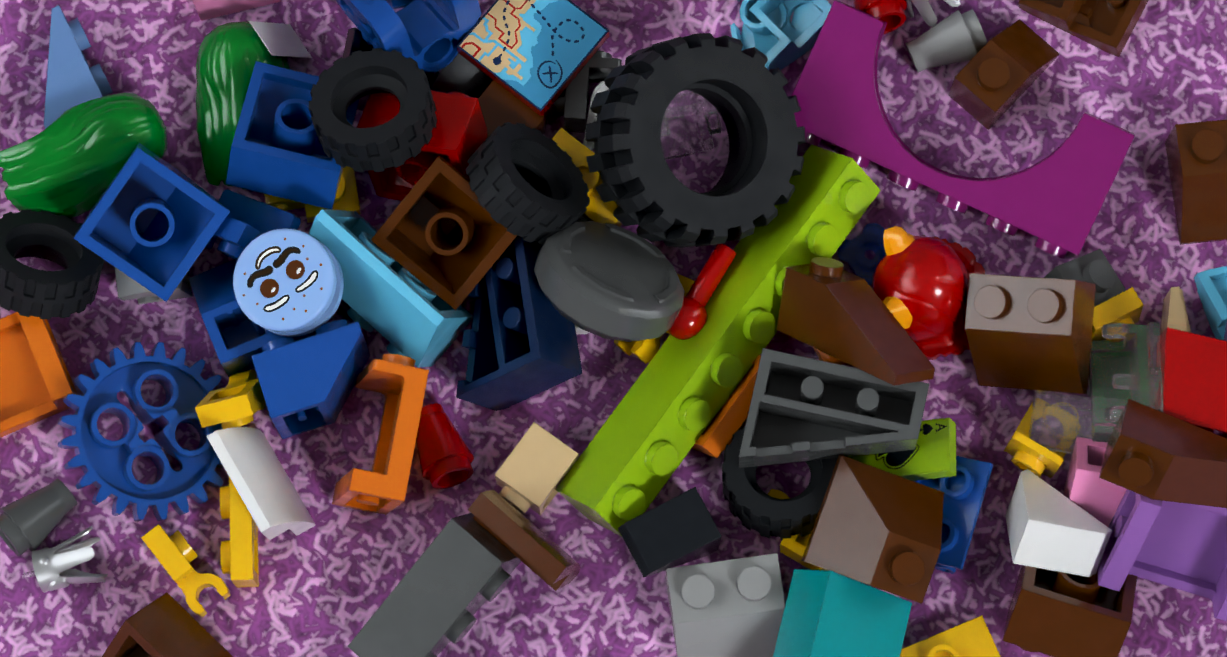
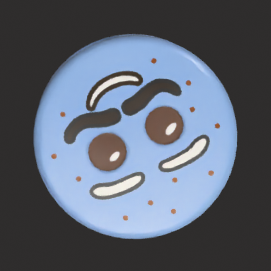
(288, 282)

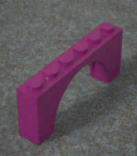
(1049, 200)

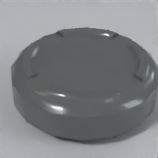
(609, 281)

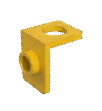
(1030, 454)

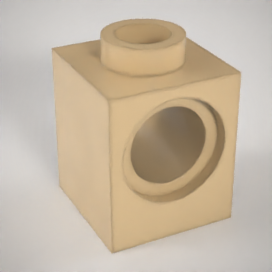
(534, 470)

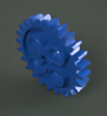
(109, 462)

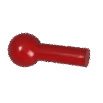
(693, 312)

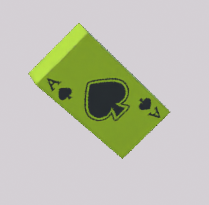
(932, 456)

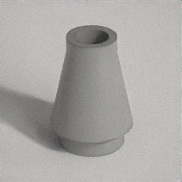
(948, 42)

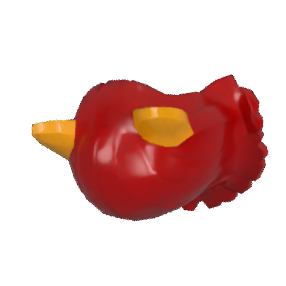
(927, 289)

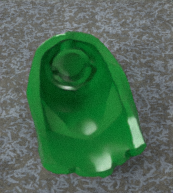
(223, 78)
(80, 154)

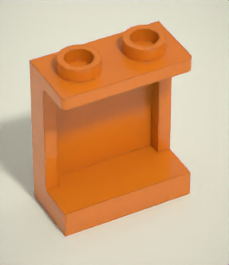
(30, 373)
(404, 395)

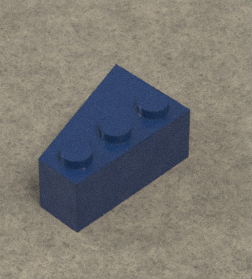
(516, 335)

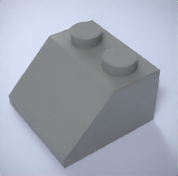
(726, 607)

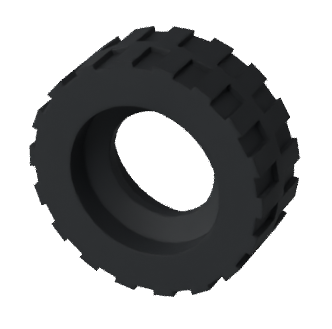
(364, 75)
(500, 178)
(40, 291)
(769, 514)

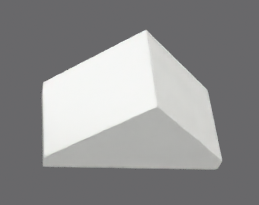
(1052, 530)

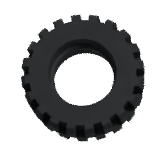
(758, 128)

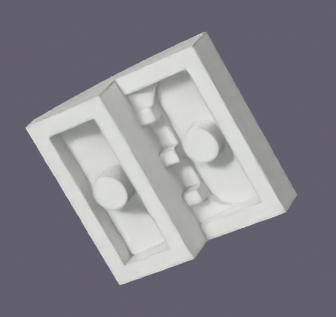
(261, 481)

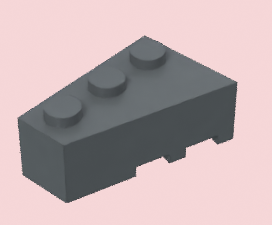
(826, 410)
(439, 594)

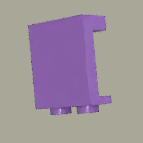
(1170, 546)

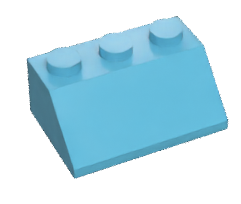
(385, 293)

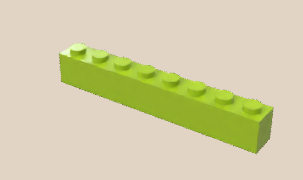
(697, 375)

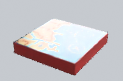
(533, 47)

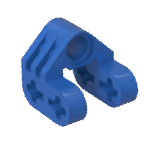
(421, 30)

